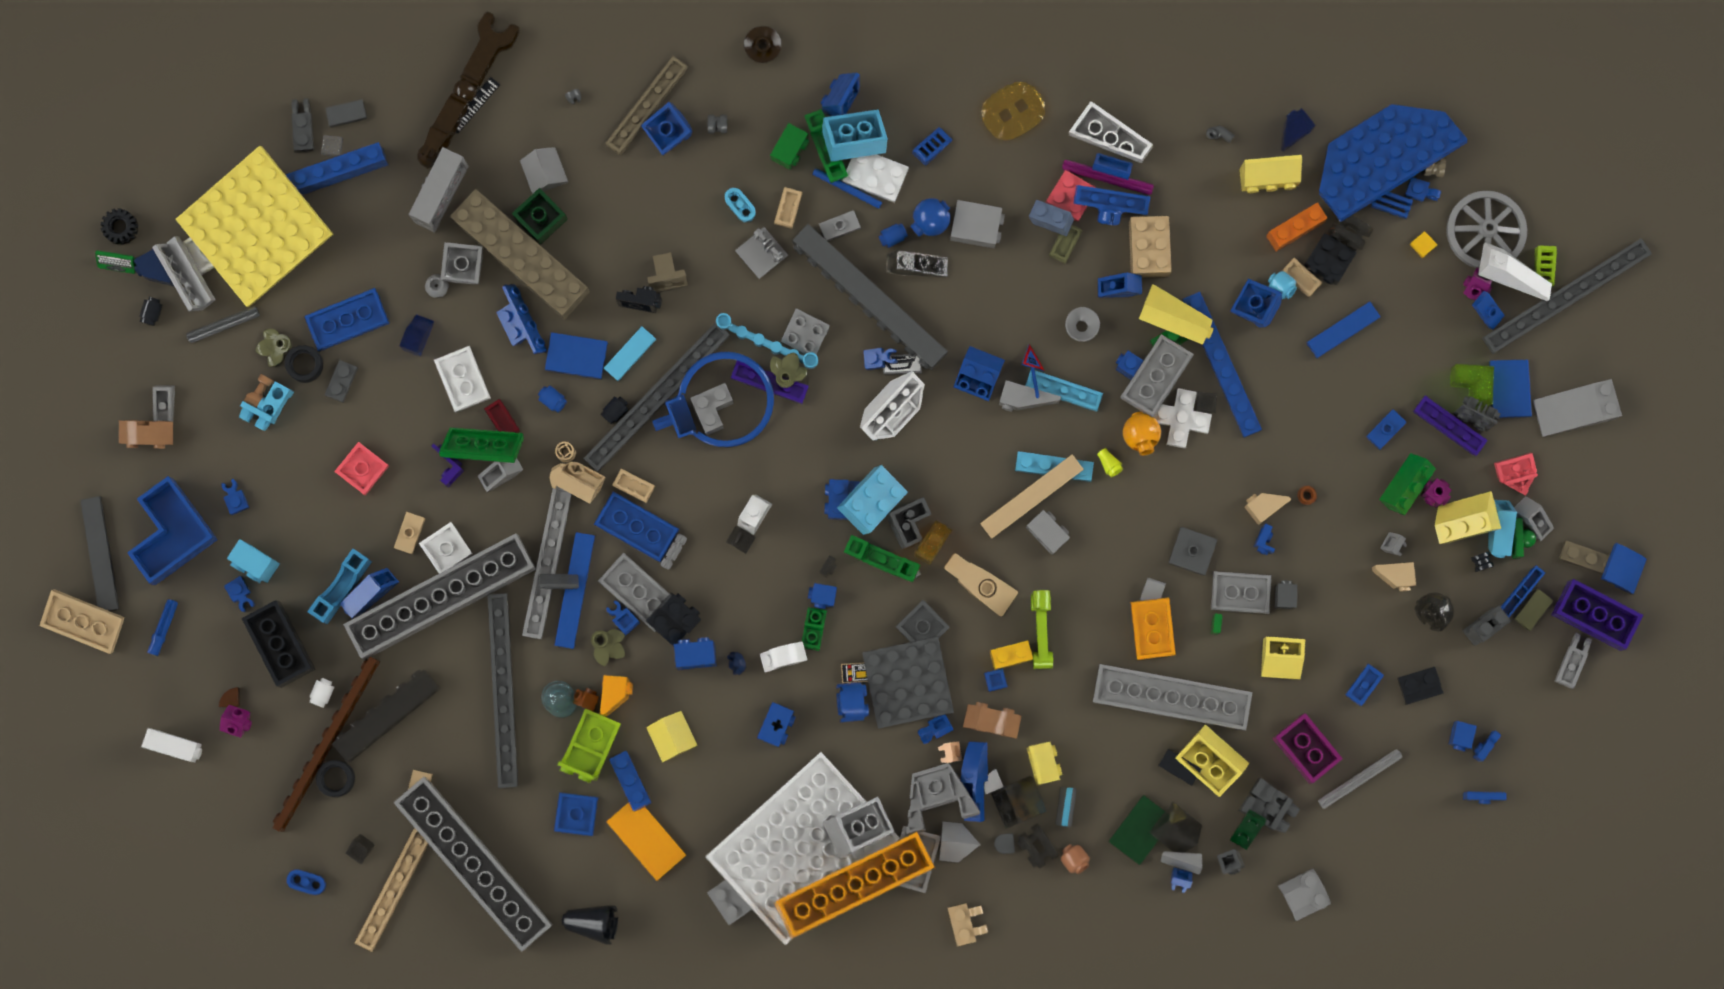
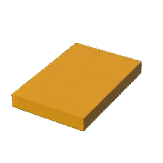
(1153, 628)

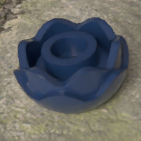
(736, 663)

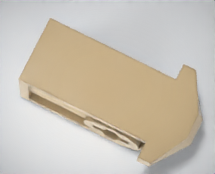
(577, 480)

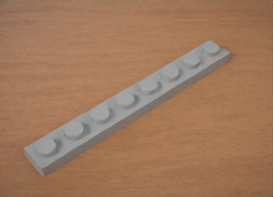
(547, 562)

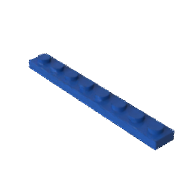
(1226, 373)

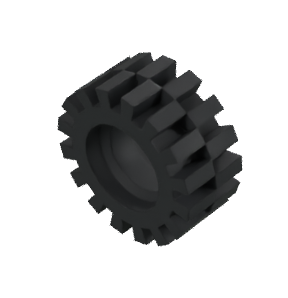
(111, 218)

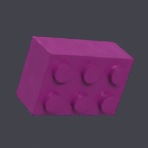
(1307, 748)

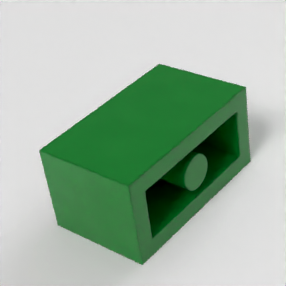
(790, 146)

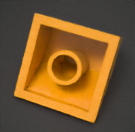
(614, 693)

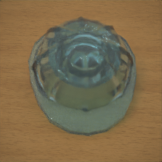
(558, 699)

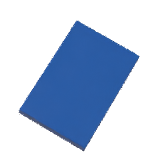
(576, 355)
(1511, 388)

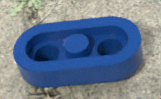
(306, 882)

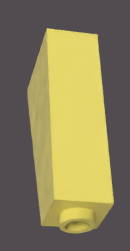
(1175, 316)

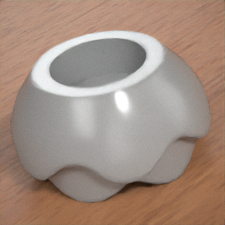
(434, 291)

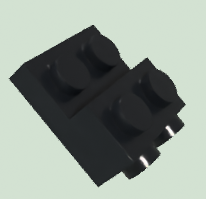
(1330, 259)
(644, 300)
(673, 618)

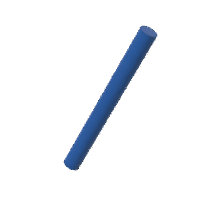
(849, 189)

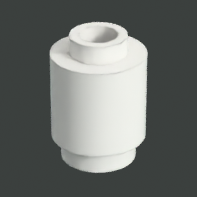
(321, 692)

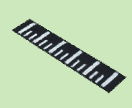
(481, 97)

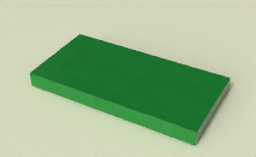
(481, 445)

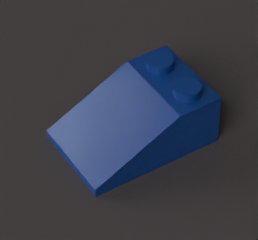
(841, 95)

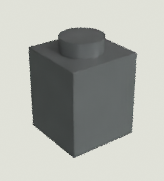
(1286, 595)

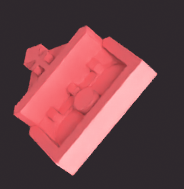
(1517, 472)

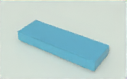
(630, 353)

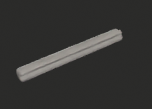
(1360, 778)

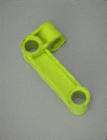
(1041, 604)

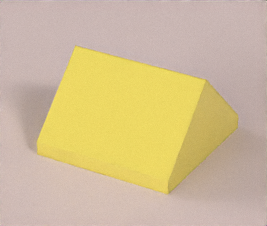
(671, 736)

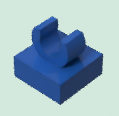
(1181, 878)

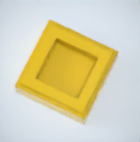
(1423, 244)

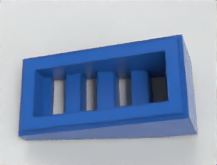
(927, 159)

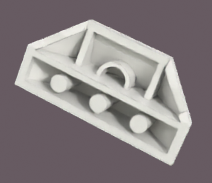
(893, 407)

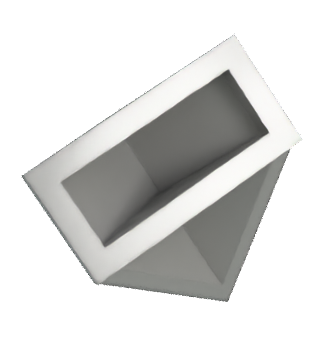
(956, 842)

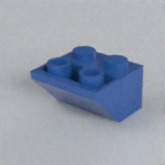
(979, 373)

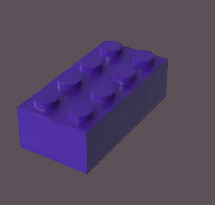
(1597, 615)

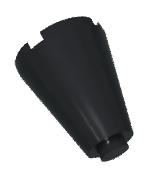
(593, 922)

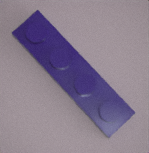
(747, 375)
(1450, 426)

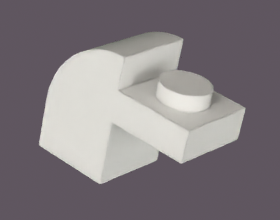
(783, 656)

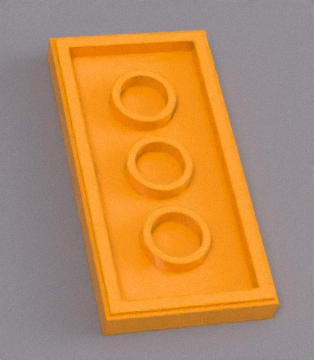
(646, 840)

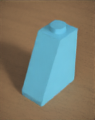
(1501, 540)

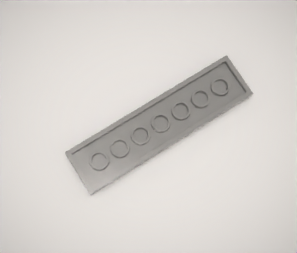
(1172, 697)

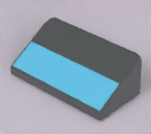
(1066, 806)

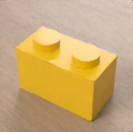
(1011, 655)

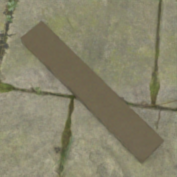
(646, 105)

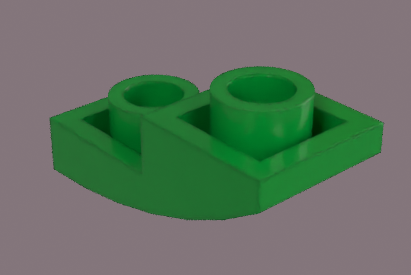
(813, 628)

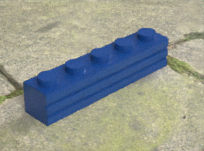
(1522, 590)

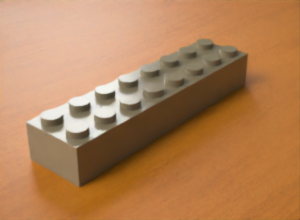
(520, 254)

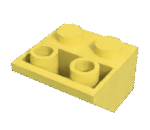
(1282, 657)

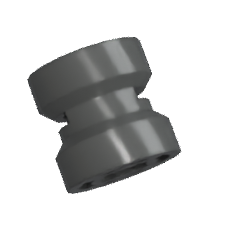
(722, 124)

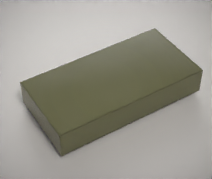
(1065, 244)
(1533, 609)

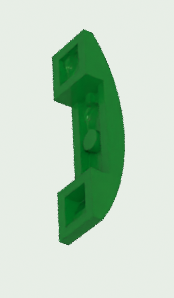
(834, 169)
(882, 559)

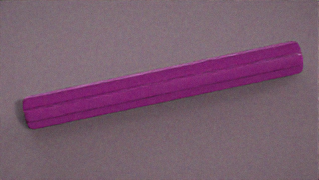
(1087, 171)

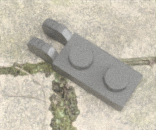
(1573, 662)

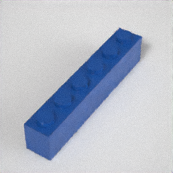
(338, 168)

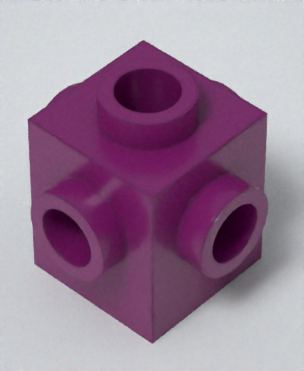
(1476, 285)
(1430, 495)
(235, 721)

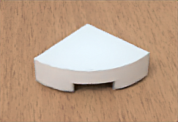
(993, 783)

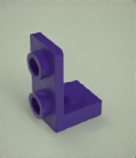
(452, 474)

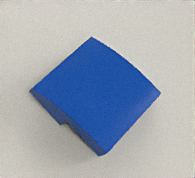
(1624, 568)

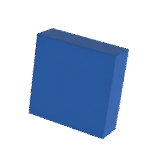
(995, 680)

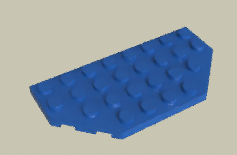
(1384, 155)

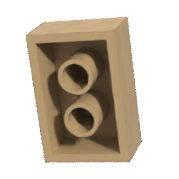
(1150, 246)

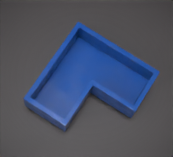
(180, 532)

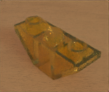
(932, 542)

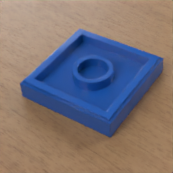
(576, 814)

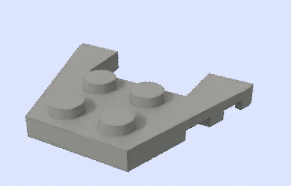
(935, 788)

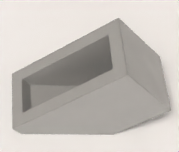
(499, 473)

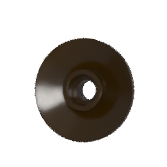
(759, 36)

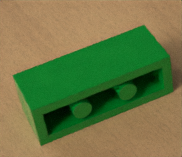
(1407, 484)

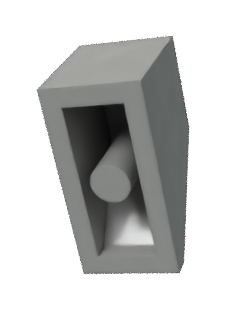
(1534, 517)

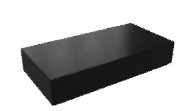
(1174, 767)

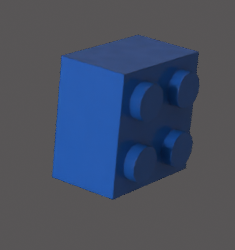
(695, 654)

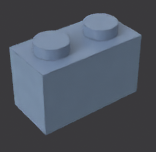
(1051, 218)

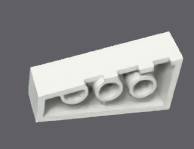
(1107, 132)

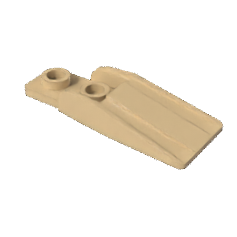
(982, 584)

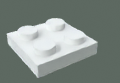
(445, 548)

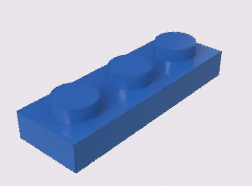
(630, 781)

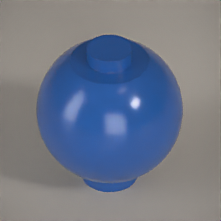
(931, 217)

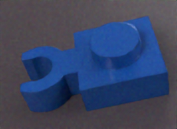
(876, 358)
(235, 500)
(238, 591)
(624, 619)
(1483, 749)

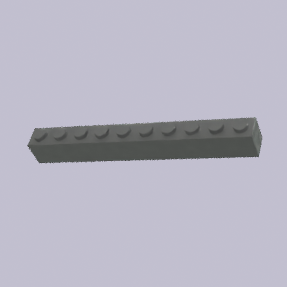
(869, 297)

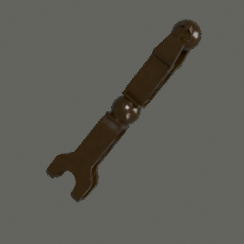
(465, 90)

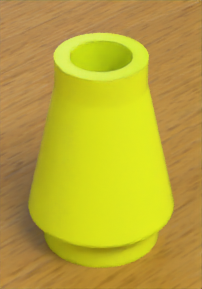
(1110, 463)

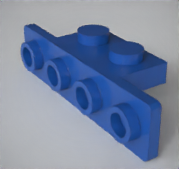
(518, 322)

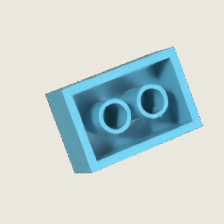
(854, 135)
(872, 499)

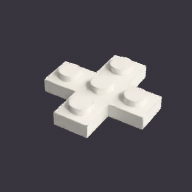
(1182, 418)

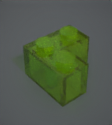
(1476, 378)

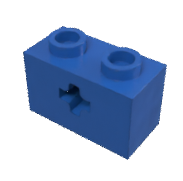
(767, 730)

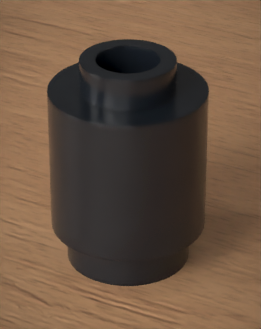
(150, 311)
(614, 409)

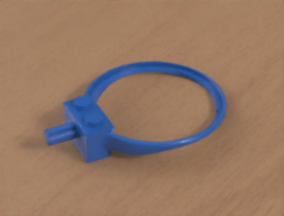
(680, 414)

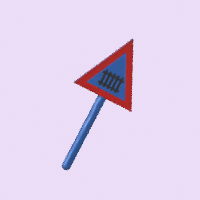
(1031, 360)

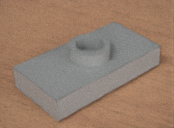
(839, 226)

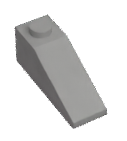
(1022, 397)

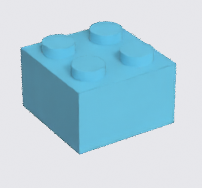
(257, 564)

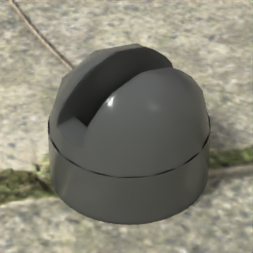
(574, 94)

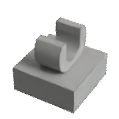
(1393, 544)

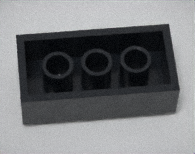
(278, 644)

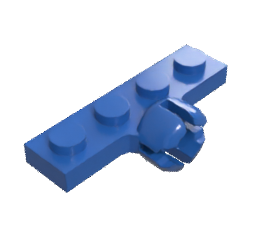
(1111, 203)

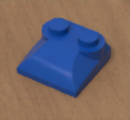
(667, 128)
(1257, 303)

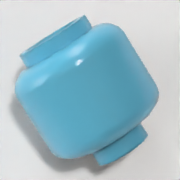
(1284, 283)

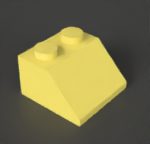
(1043, 763)

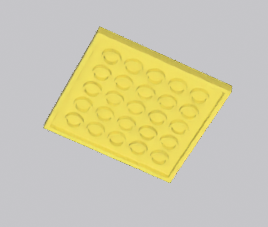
(254, 226)

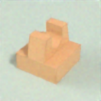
(952, 752)

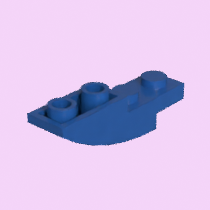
(974, 774)

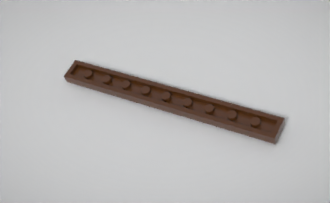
(321, 751)

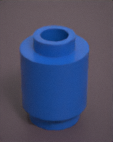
(892, 235)
(552, 398)

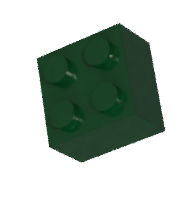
(539, 216)

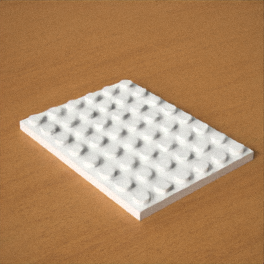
(787, 843)

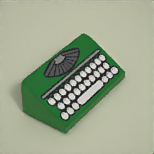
(115, 262)

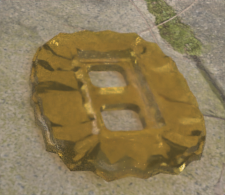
(1021, 121)

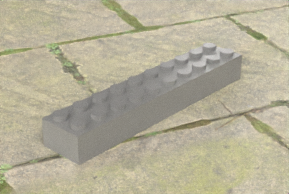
(439, 596)
(473, 863)

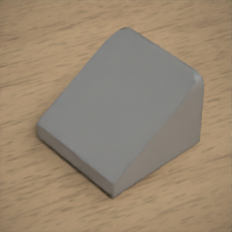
(1152, 589)

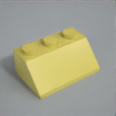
(1271, 173)
(1466, 518)
(1218, 760)

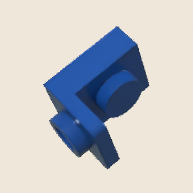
(1264, 536)

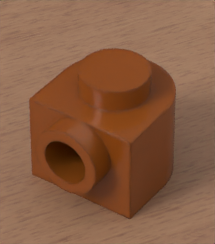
(586, 699)

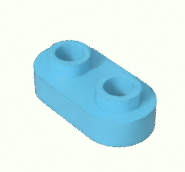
(740, 205)

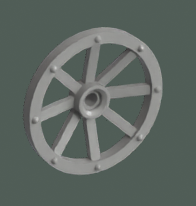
(1481, 228)

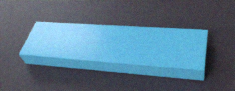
(1067, 390)

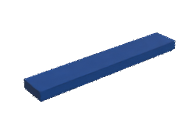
(573, 598)

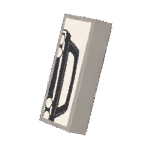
(903, 366)

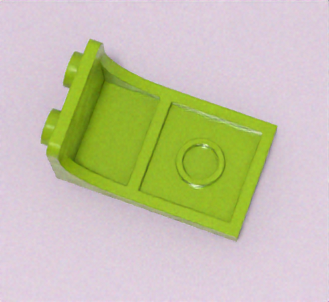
(589, 746)

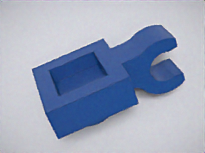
(1419, 190)
(938, 726)

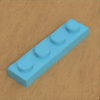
(1042, 464)

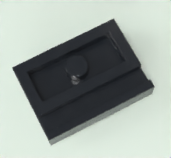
(1420, 685)

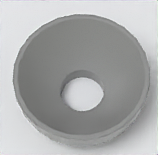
(1086, 315)

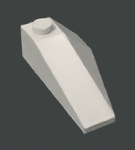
(1507, 270)

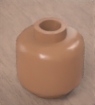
(1075, 859)

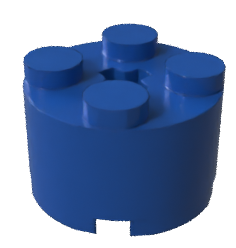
(851, 702)

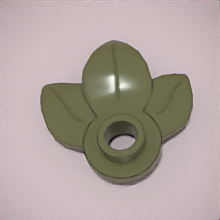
(271, 346)
(787, 367)
(610, 648)

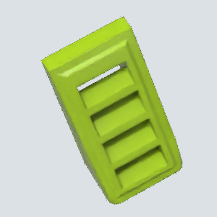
(1552, 258)

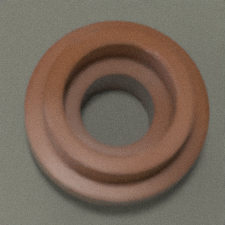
(1313, 495)

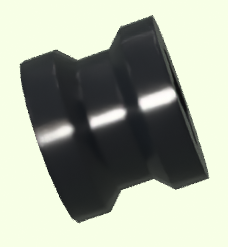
(1482, 561)

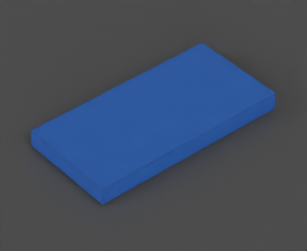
(346, 319)
(636, 526)

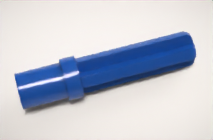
(158, 637)

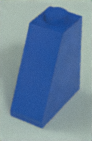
(368, 592)

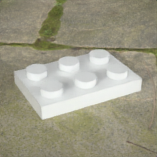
(876, 176)

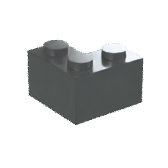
(903, 522)

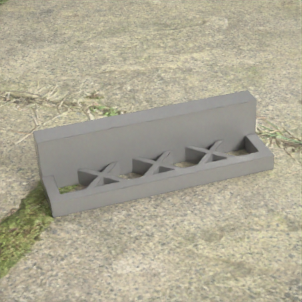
(186, 273)

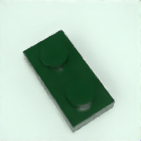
(1248, 829)

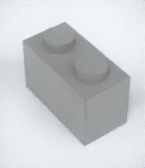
(1048, 531)

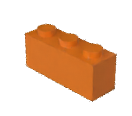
(1296, 227)

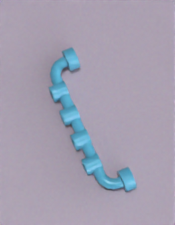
(724, 322)

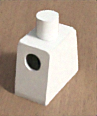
(753, 514)

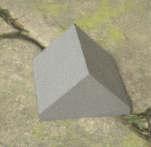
(543, 169)

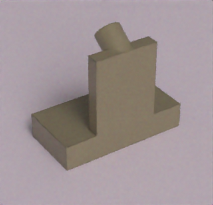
(666, 276)

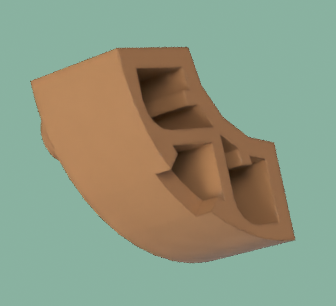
(145, 433)
(993, 721)

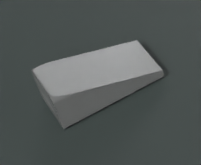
(163, 402)
(1187, 861)

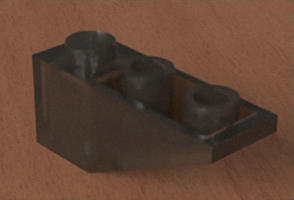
(916, 264)

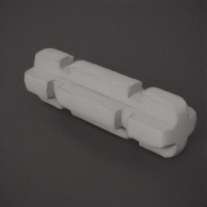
(673, 551)

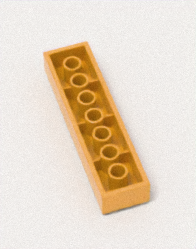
(854, 885)

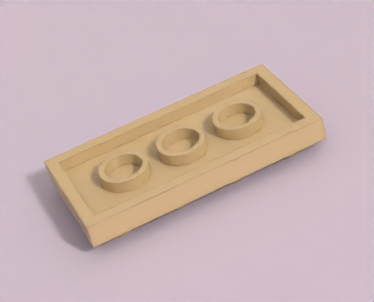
(82, 621)

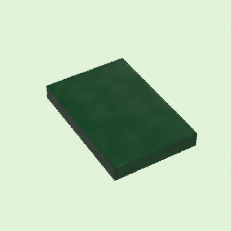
(1133, 834)

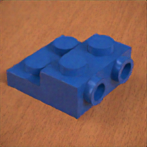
(837, 492)

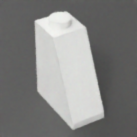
(172, 745)

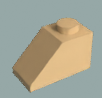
(1265, 505)
(1397, 575)

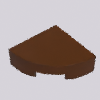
(230, 697)

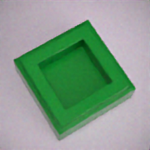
(1216, 624)

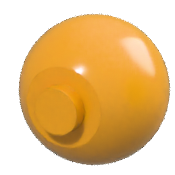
(1142, 433)

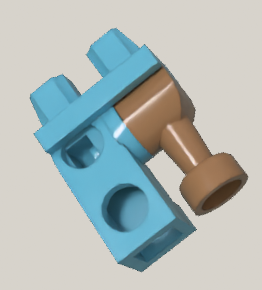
(267, 407)

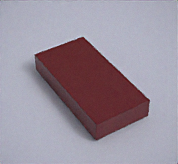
(501, 417)

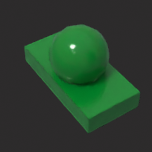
(1522, 538)

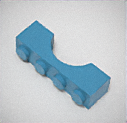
(350, 573)

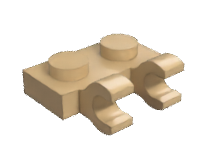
(962, 923)

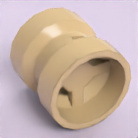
(566, 455)

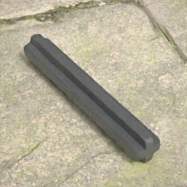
(222, 324)

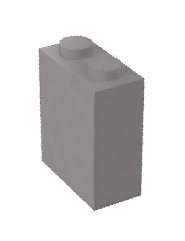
(977, 224)

